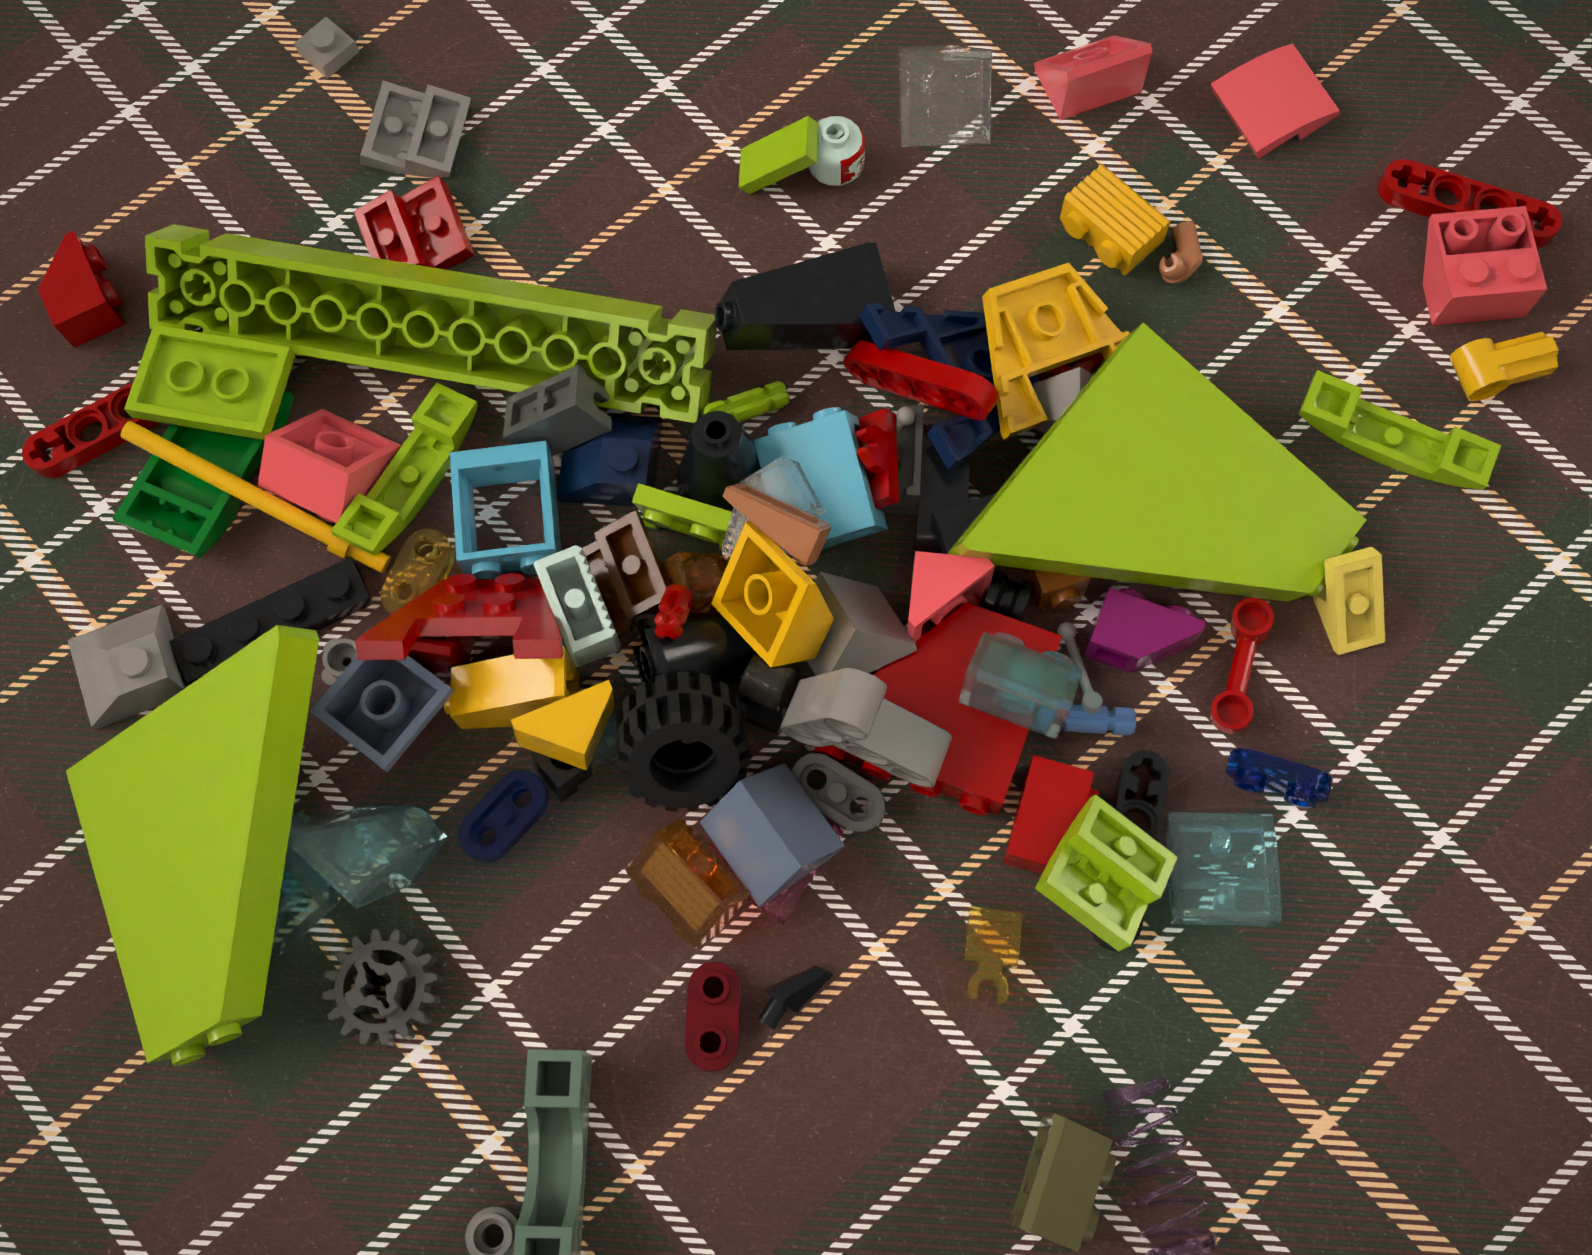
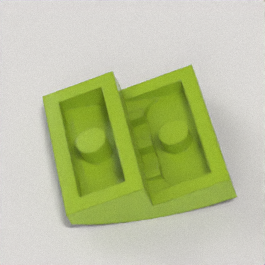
(1106, 873)

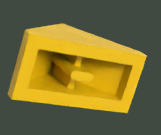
(568, 727)

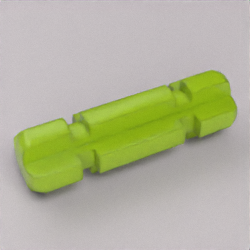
(752, 402)

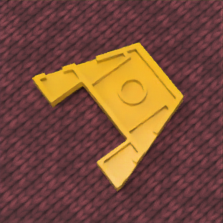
(1036, 328)

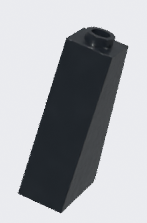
(805, 303)

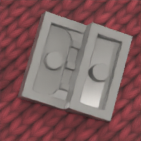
(415, 131)

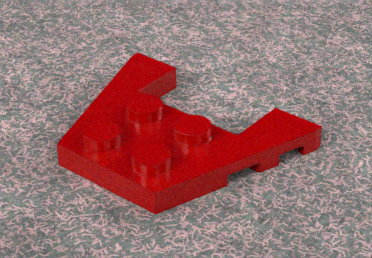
(470, 608)

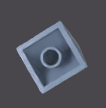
(770, 833)

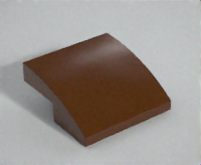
(626, 570)

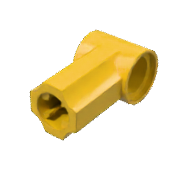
(1490, 367)

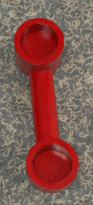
(1249, 626)

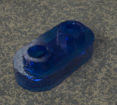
(1260, 771)
(501, 814)

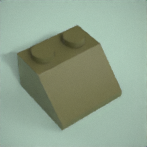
(1063, 1182)

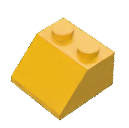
(772, 601)

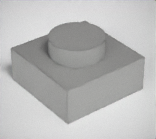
(326, 47)

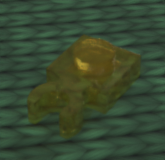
(992, 943)

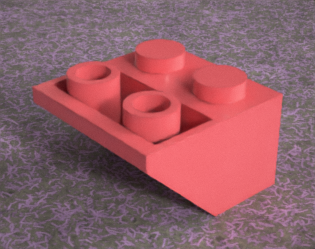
(1481, 266)

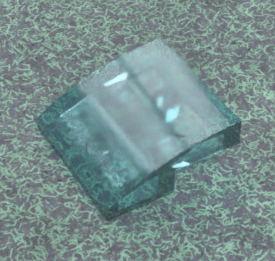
(1224, 869)

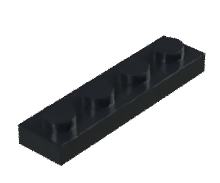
(304, 604)

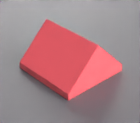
(1094, 74)
(943, 585)

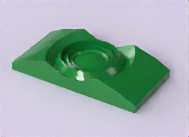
(183, 508)

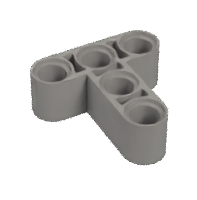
(851, 713)

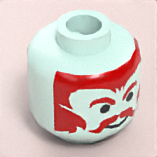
(839, 151)

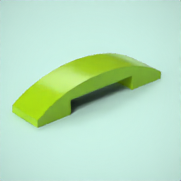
(1396, 440)
(412, 474)

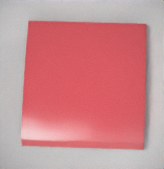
(1274, 99)

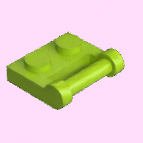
(681, 514)

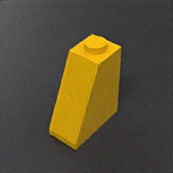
(506, 687)

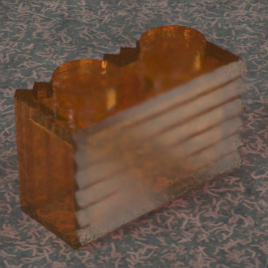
(687, 882)

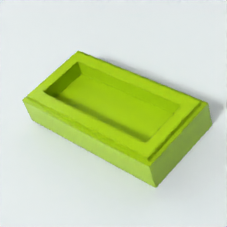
(779, 155)

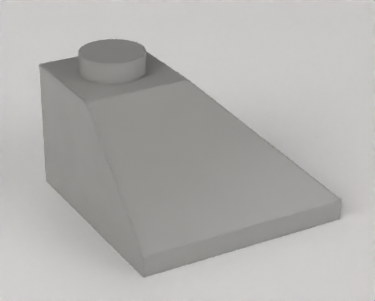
(127, 667)

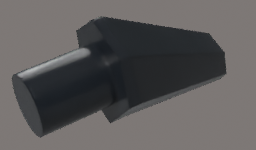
(792, 994)

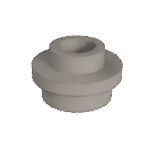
(477, 1228)

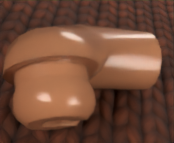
(1186, 257)

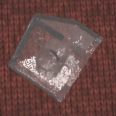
(944, 95)

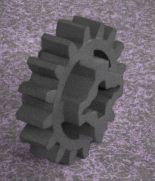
(362, 997)

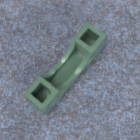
(557, 1136)

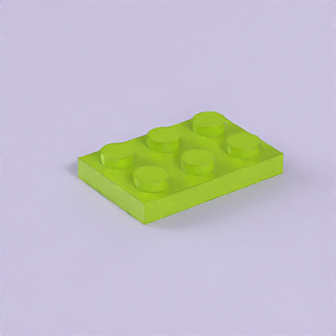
(210, 382)

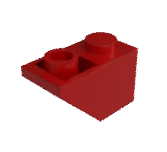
(78, 295)

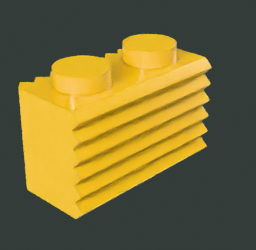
(1113, 220)

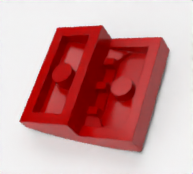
(416, 227)

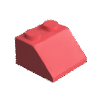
(323, 463)

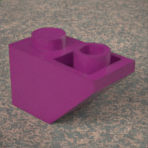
(1139, 632)

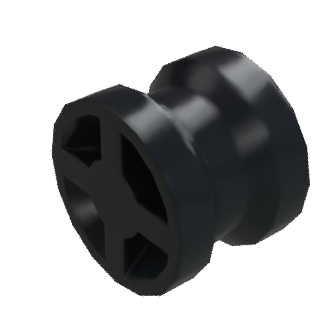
(1008, 596)

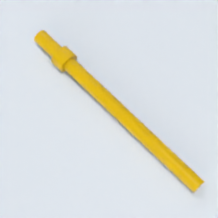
(250, 494)

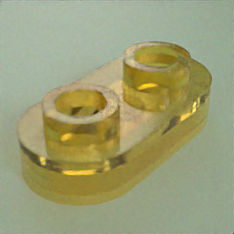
(417, 571)

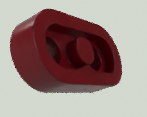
(713, 1015)

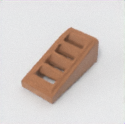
(786, 525)

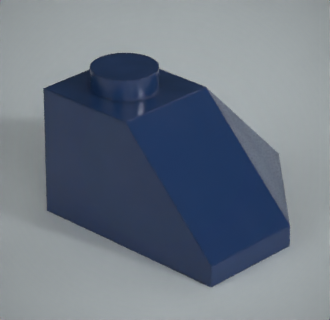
(612, 464)

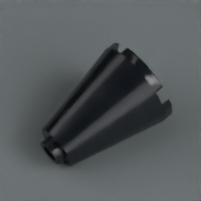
(715, 458)
(705, 647)

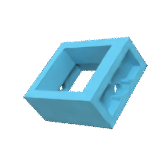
(498, 467)

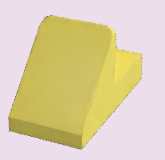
(1353, 600)

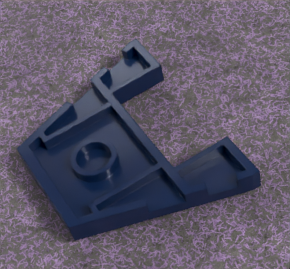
(950, 339)

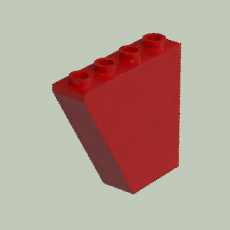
(929, 685)

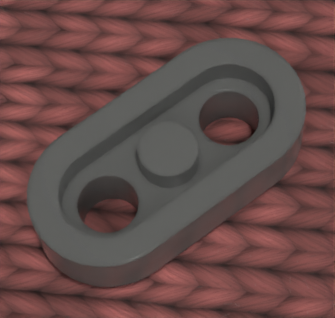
(840, 792)

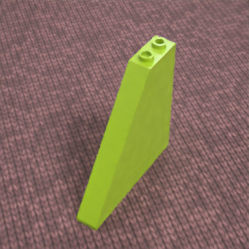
(1165, 488)
(194, 838)

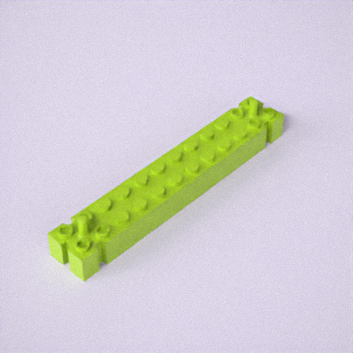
(429, 319)

